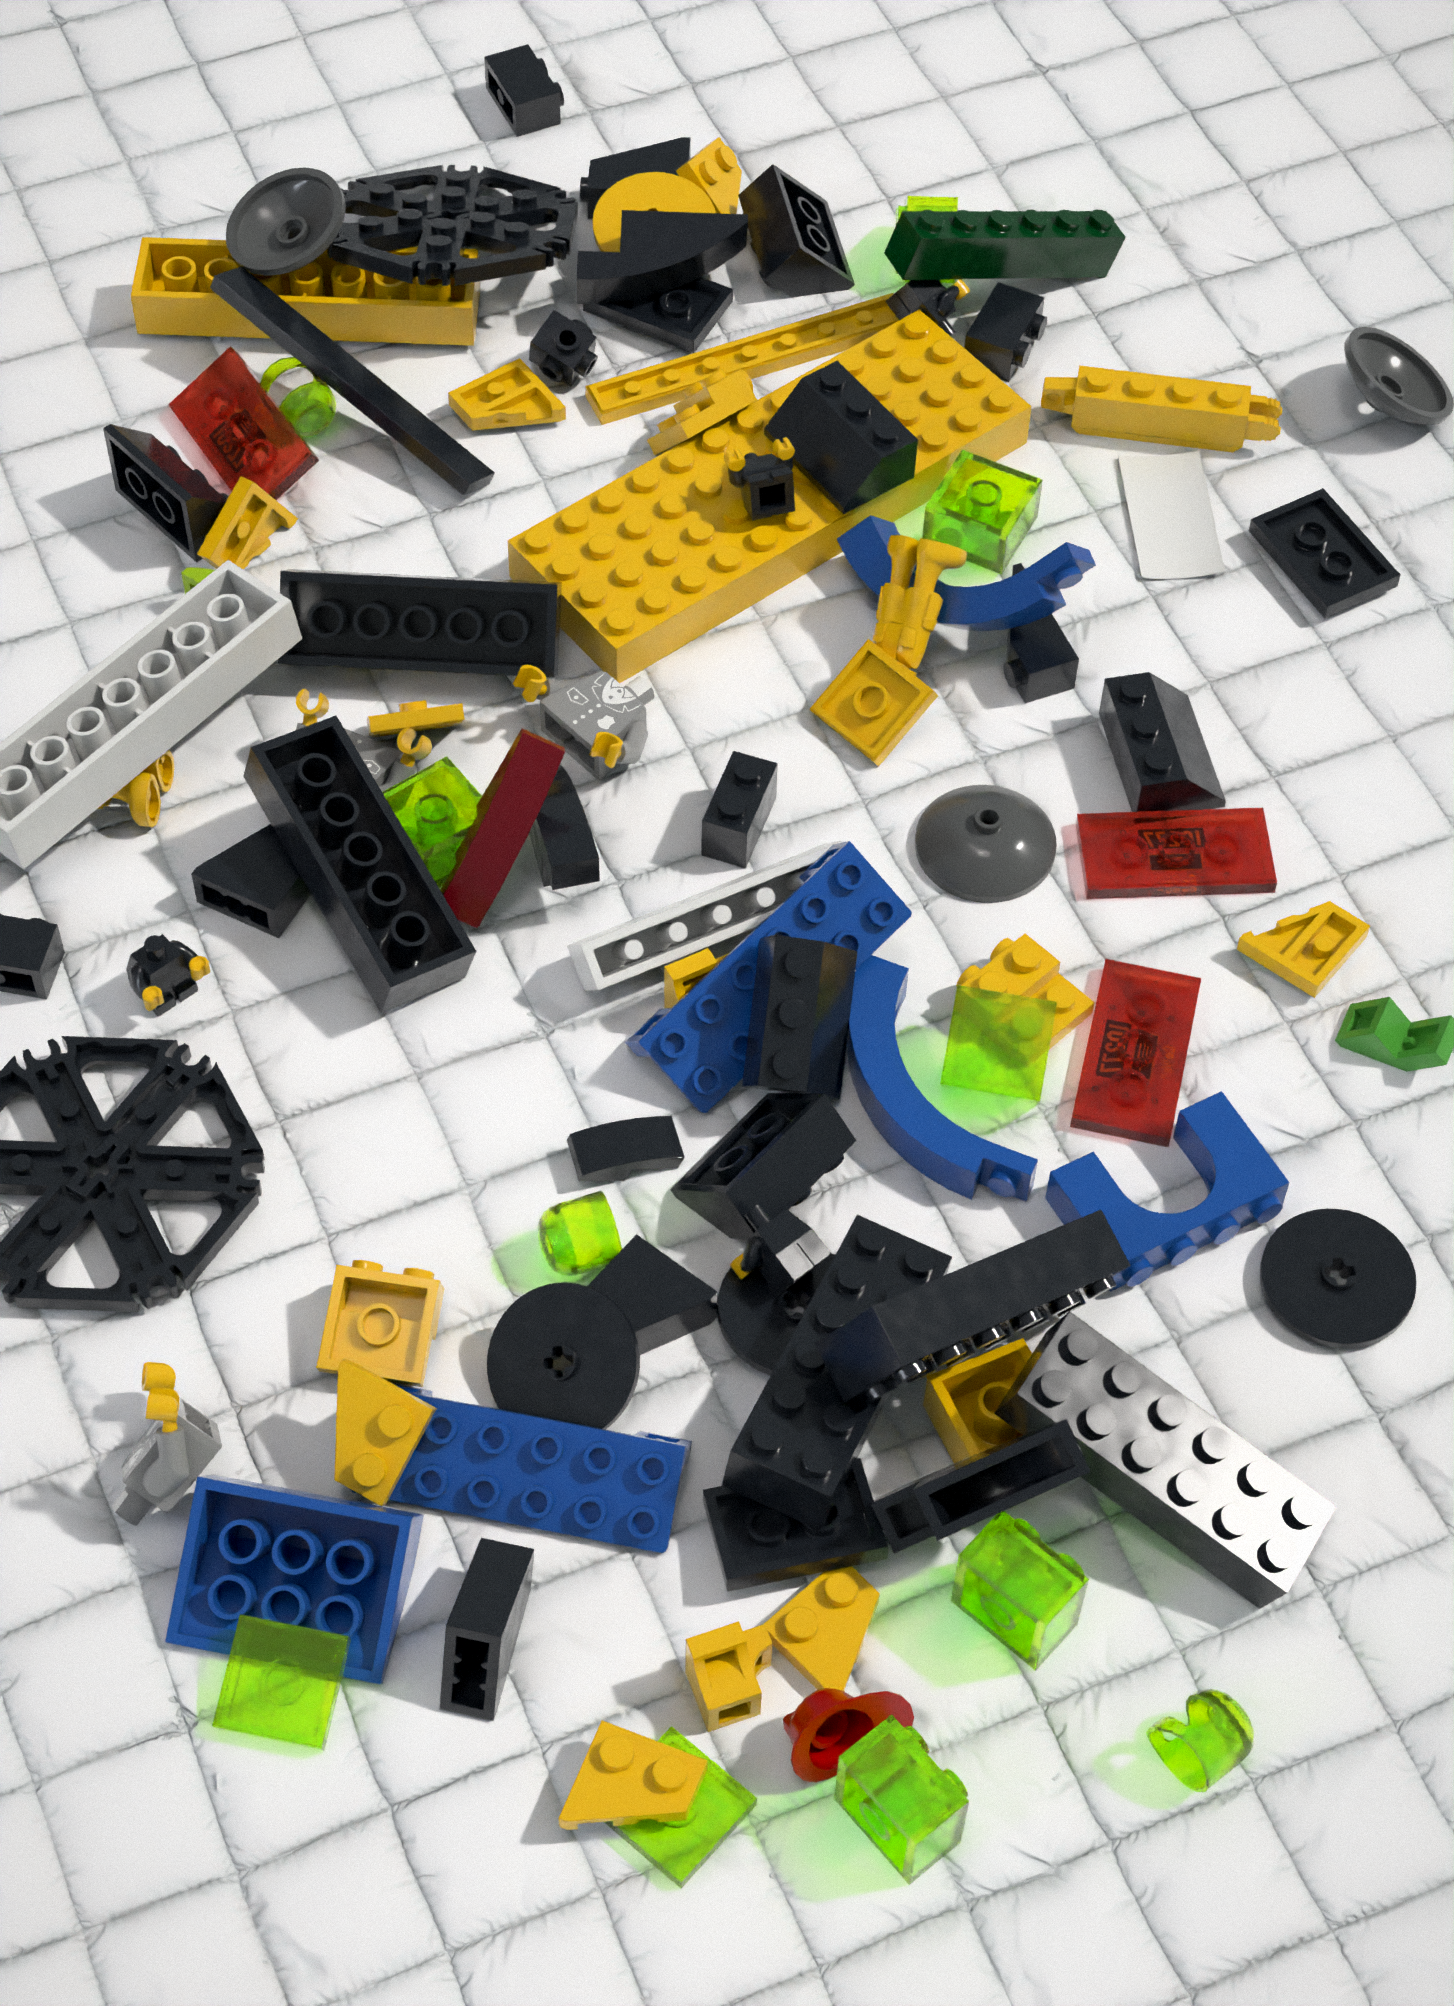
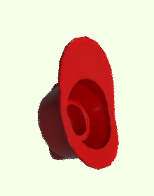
(832, 1723)

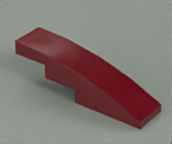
(501, 825)

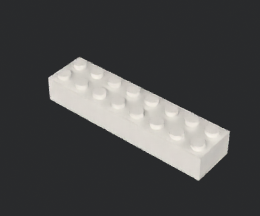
(137, 706)

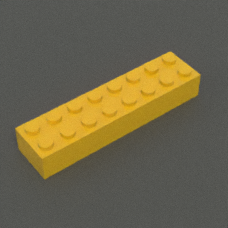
(342, 301)

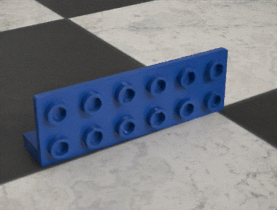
(706, 1032)
(545, 1474)

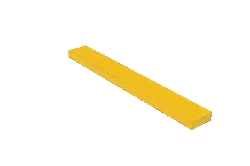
(754, 354)

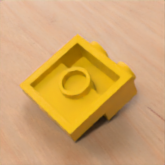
(704, 406)
(1031, 971)
(381, 1321)

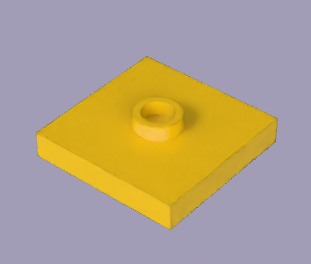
(873, 702)
(415, 716)

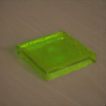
(281, 1682)
(685, 1845)

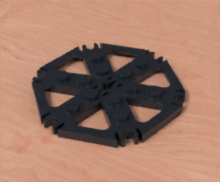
(451, 223)
(152, 1172)

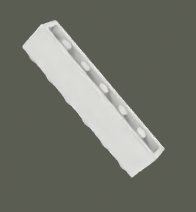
(688, 923)

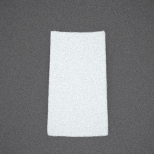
(1171, 516)

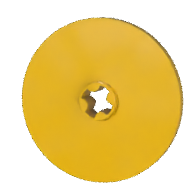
(644, 193)

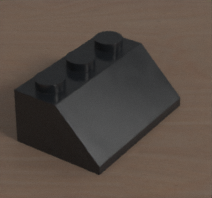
(794, 236)
(844, 438)
(163, 487)
(1158, 745)
(799, 1016)
(767, 1160)

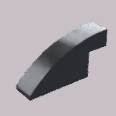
(659, 254)
(563, 838)
(980, 1486)

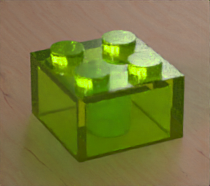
(983, 510)
(435, 813)
(998, 1044)
(1019, 1588)
(901, 1798)

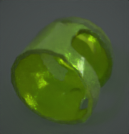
(309, 405)
(579, 1234)
(1211, 1743)

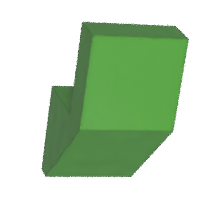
(1386, 1035)

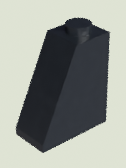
(610, 169)
(253, 883)
(656, 1295)
(485, 1628)

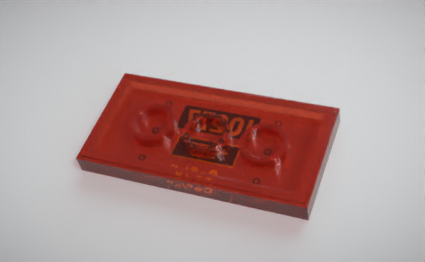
(242, 427)
(1175, 853)
(1136, 1053)

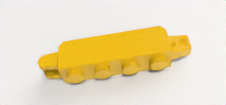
(1162, 409)

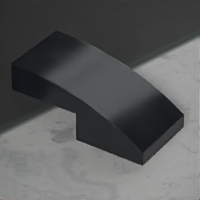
(617, 1147)

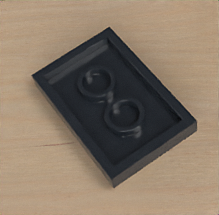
(674, 317)
(1324, 553)
(768, 1546)

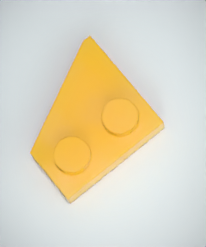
(716, 174)
(506, 399)
(244, 526)
(1307, 946)
(375, 1431)
(825, 1626)
(632, 1781)

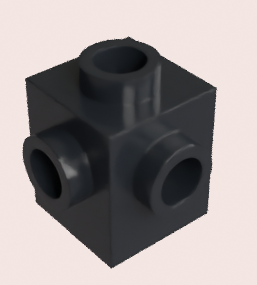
(563, 349)

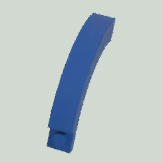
(986, 607)
(903, 1113)

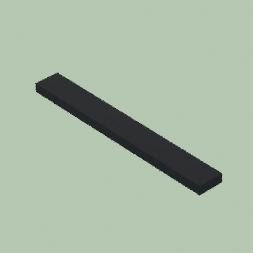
(352, 380)

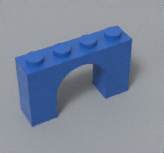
(1235, 1167)

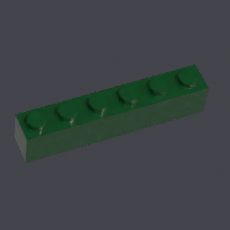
(1003, 244)

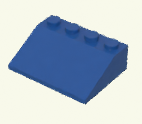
(296, 1564)

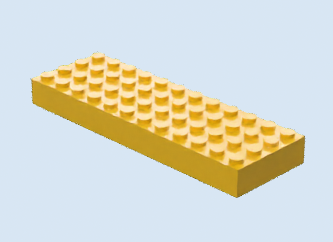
(677, 551)

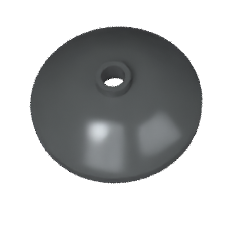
(285, 221)
(1396, 377)
(983, 859)

